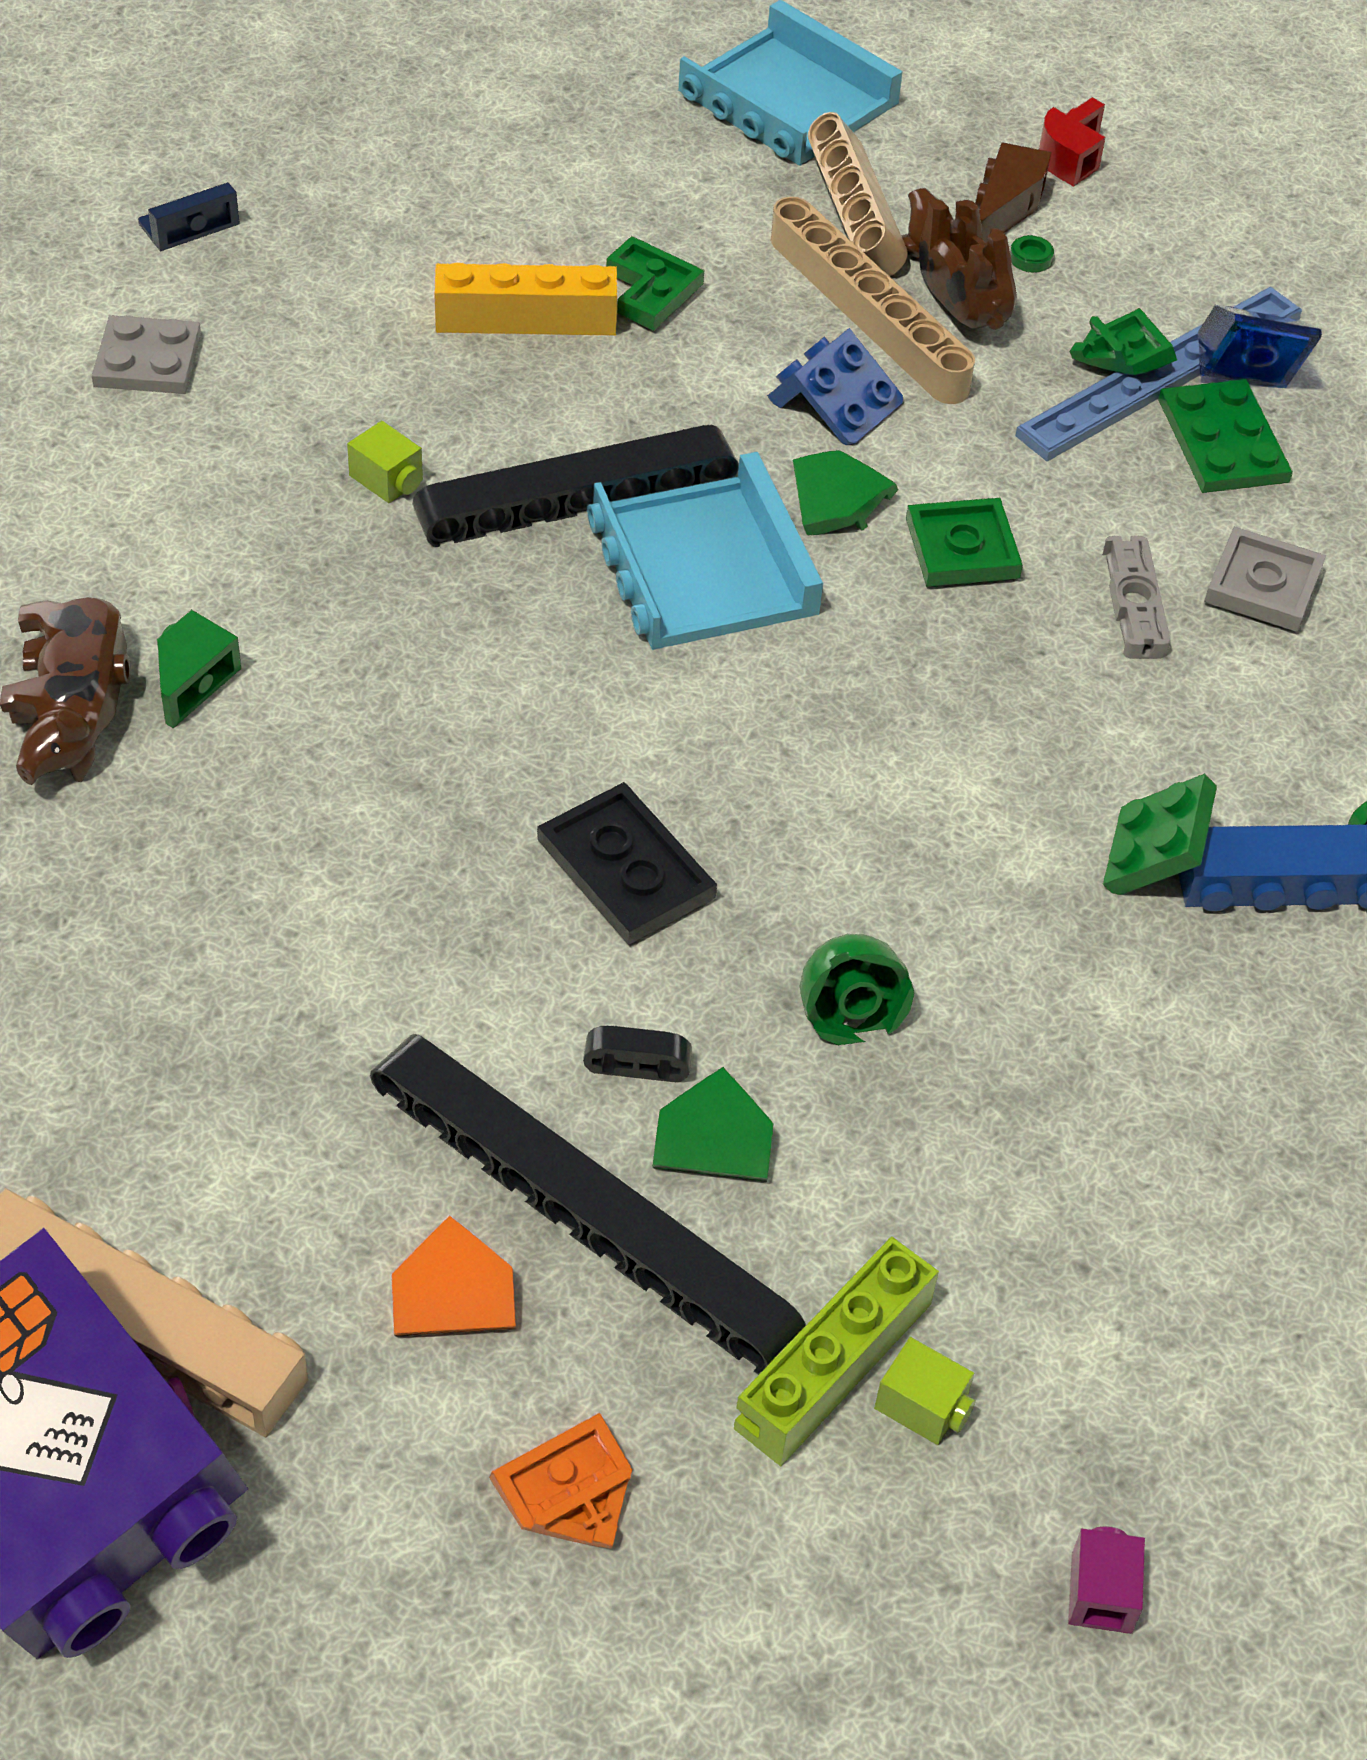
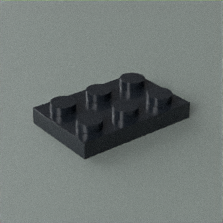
(626, 862)

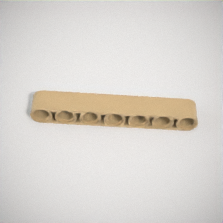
(872, 300)

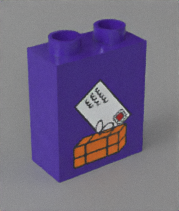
(94, 1461)

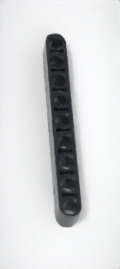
(591, 1201)

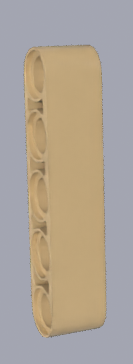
(857, 192)

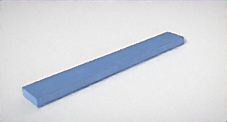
(1124, 394)

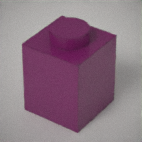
(1106, 1580)

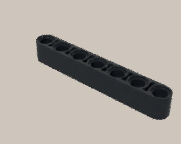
(565, 484)

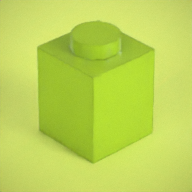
(385, 462)
(926, 1392)

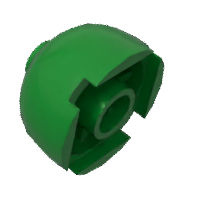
(855, 980)

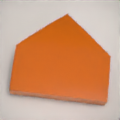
(452, 1286)
(568, 1485)

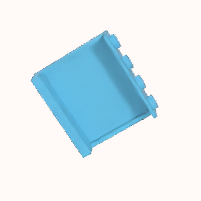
(790, 78)
(707, 557)

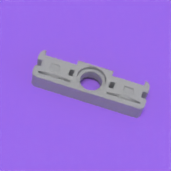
(1143, 623)

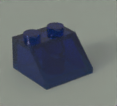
(1254, 346)

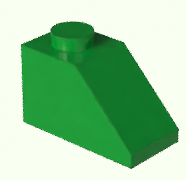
(194, 664)

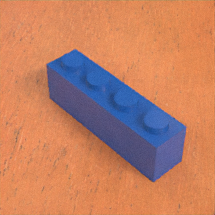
(1279, 867)

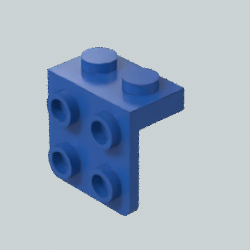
(841, 385)

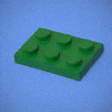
(1224, 436)

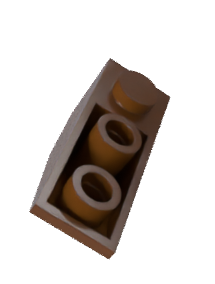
(1011, 186)

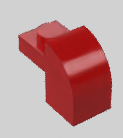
(1074, 141)

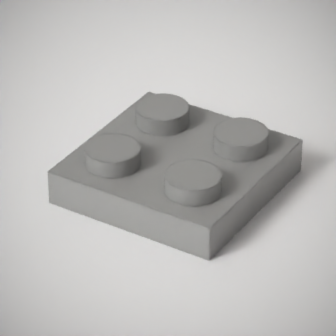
(146, 354)
(1265, 578)

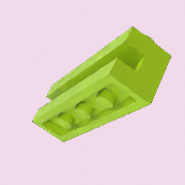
(835, 1350)

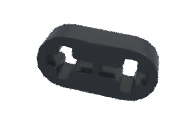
(637, 1053)

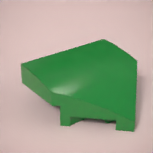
(1125, 345)
(838, 491)
(714, 1131)

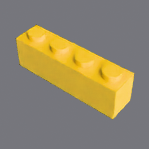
(525, 299)

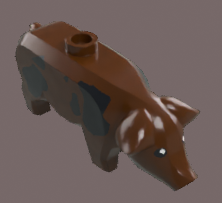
(957, 264)
(77, 687)

